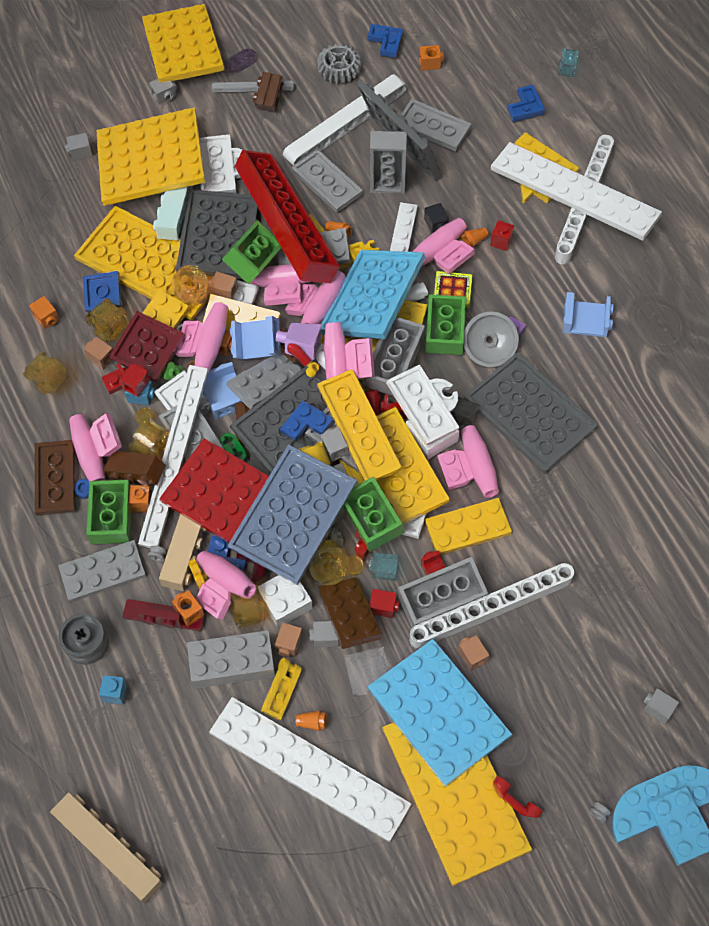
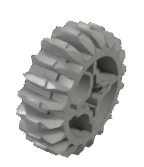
(338, 58)

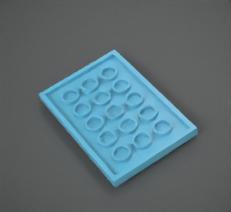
(374, 292)
(439, 712)

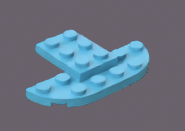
(672, 806)

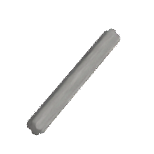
(251, 86)

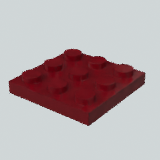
(147, 344)

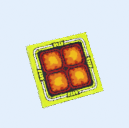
(454, 285)

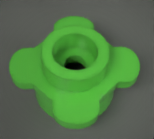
(168, 373)

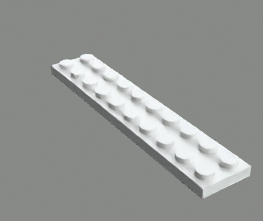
(576, 191)
(311, 769)

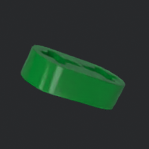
(237, 447)

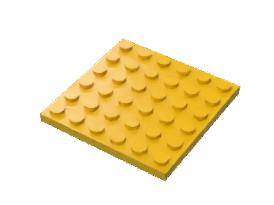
(149, 156)

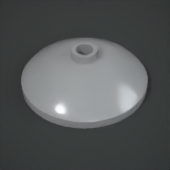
(502, 332)

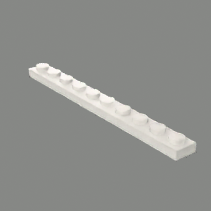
(174, 453)

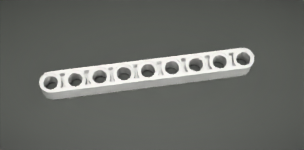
(342, 122)
(576, 218)
(498, 598)

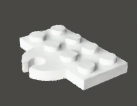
(219, 163)
(425, 403)

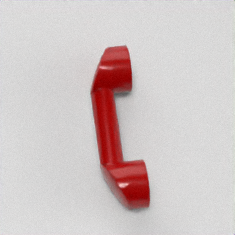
(502, 786)

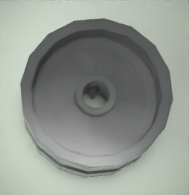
(83, 639)

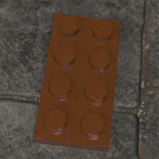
(54, 477)
(349, 613)

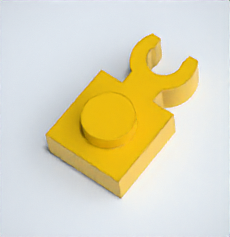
(355, 248)
(199, 577)

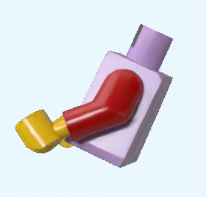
(302, 342)

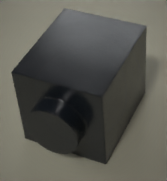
(435, 217)

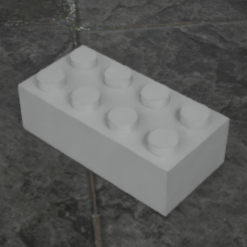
(387, 162)
(395, 353)
(441, 591)
(230, 659)

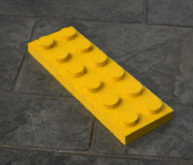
(359, 426)

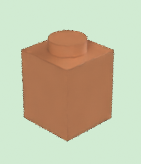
(223, 285)
(98, 352)
(288, 640)
(473, 652)

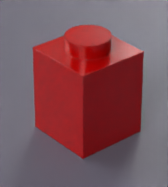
(502, 235)
(135, 379)
(384, 603)

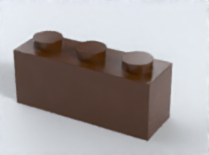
(135, 467)

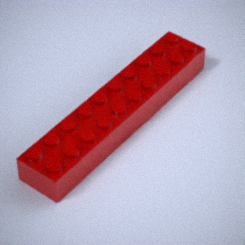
(287, 217)

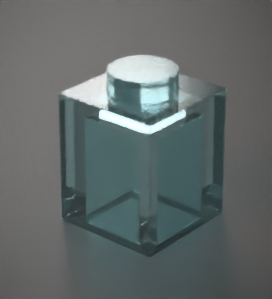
(568, 62)
(384, 566)

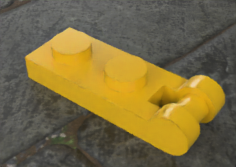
(281, 689)

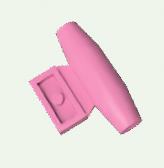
(445, 247)
(280, 284)
(316, 301)
(204, 338)
(343, 357)
(94, 443)
(473, 462)
(224, 580)

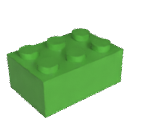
(252, 252)
(445, 324)
(109, 512)
(372, 515)

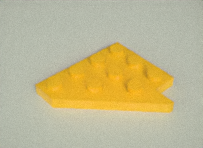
(533, 145)

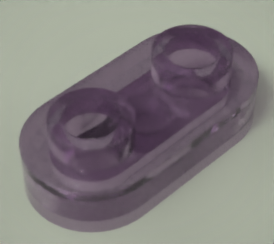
(241, 60)

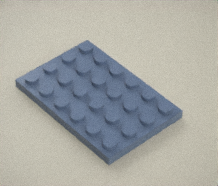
(292, 514)

